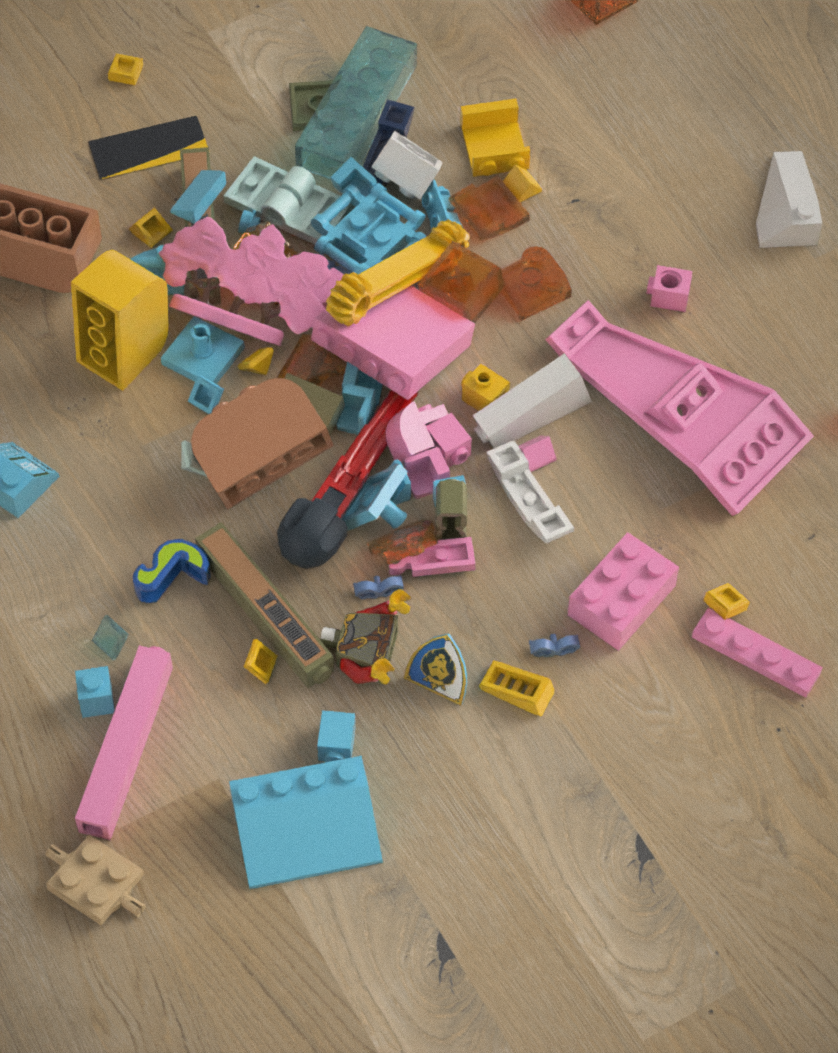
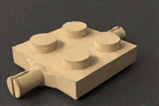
(95, 880)

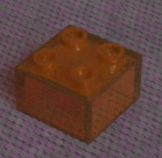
(463, 281)

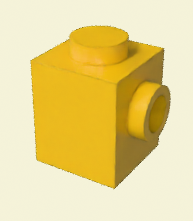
(483, 387)

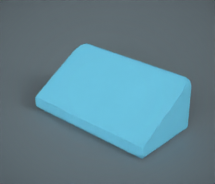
(199, 195)

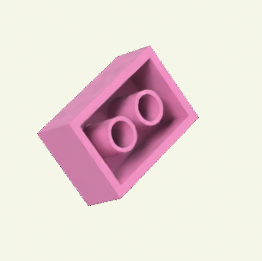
(622, 591)

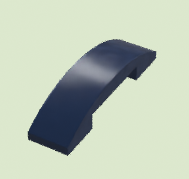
(393, 118)

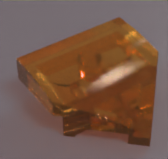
(311, 362)
(405, 541)

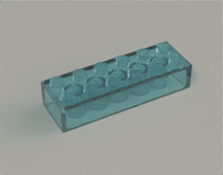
(354, 102)

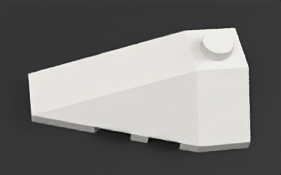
(789, 204)

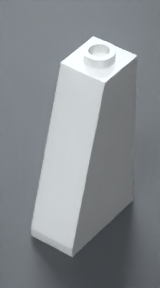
(533, 403)

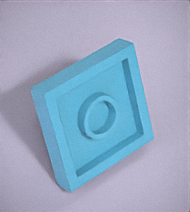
(202, 351)
(375, 500)

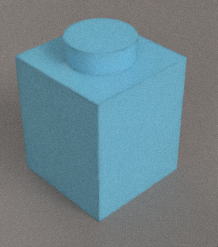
(95, 692)
(336, 736)

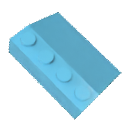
(305, 822)

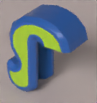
(167, 563)

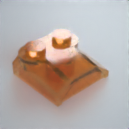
(534, 283)

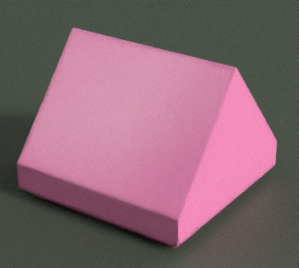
(538, 452)

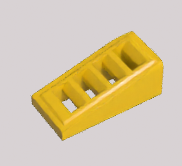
(534, 698)

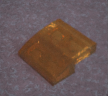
(489, 208)

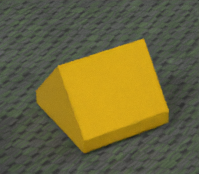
(521, 183)

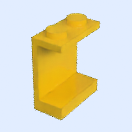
(493, 137)

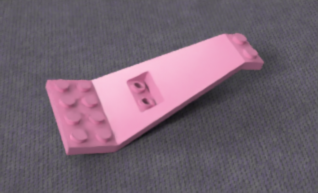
(728, 436)

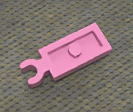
(441, 558)

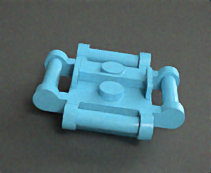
(368, 231)

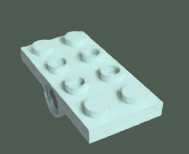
(283, 198)

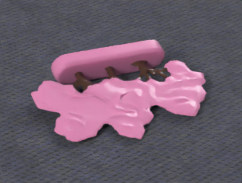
(252, 272)

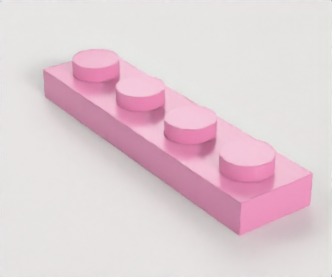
(757, 652)

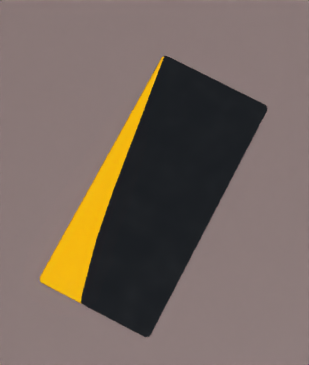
(146, 147)

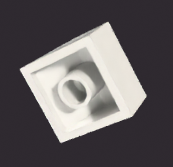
(406, 166)

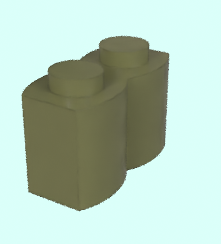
(451, 510)

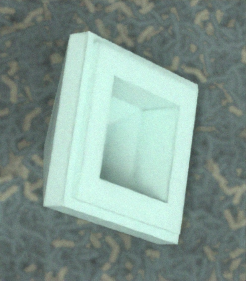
(188, 460)

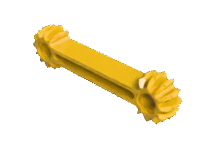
(362, 291)

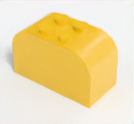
(118, 317)

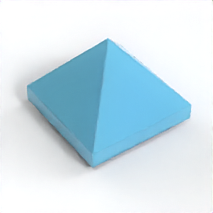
(205, 394)

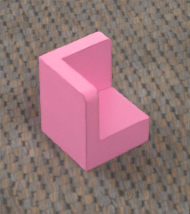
(424, 469)

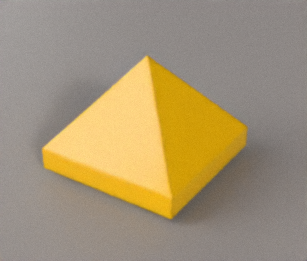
(258, 361)
(260, 661)

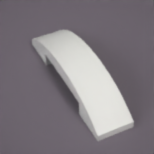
(526, 493)

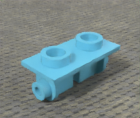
(437, 205)

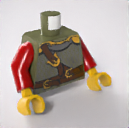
(368, 640)

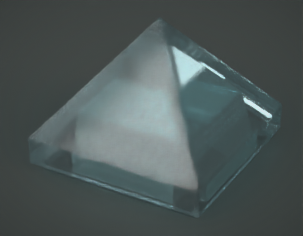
(110, 637)

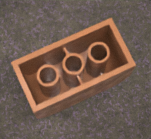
(45, 239)
(258, 438)

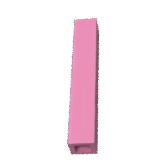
(124, 742)

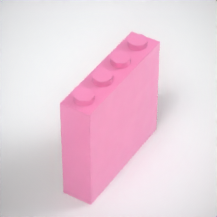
(399, 340)

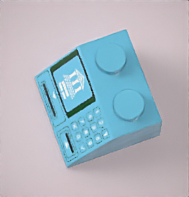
(22, 478)

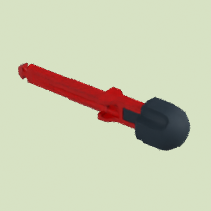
(314, 528)

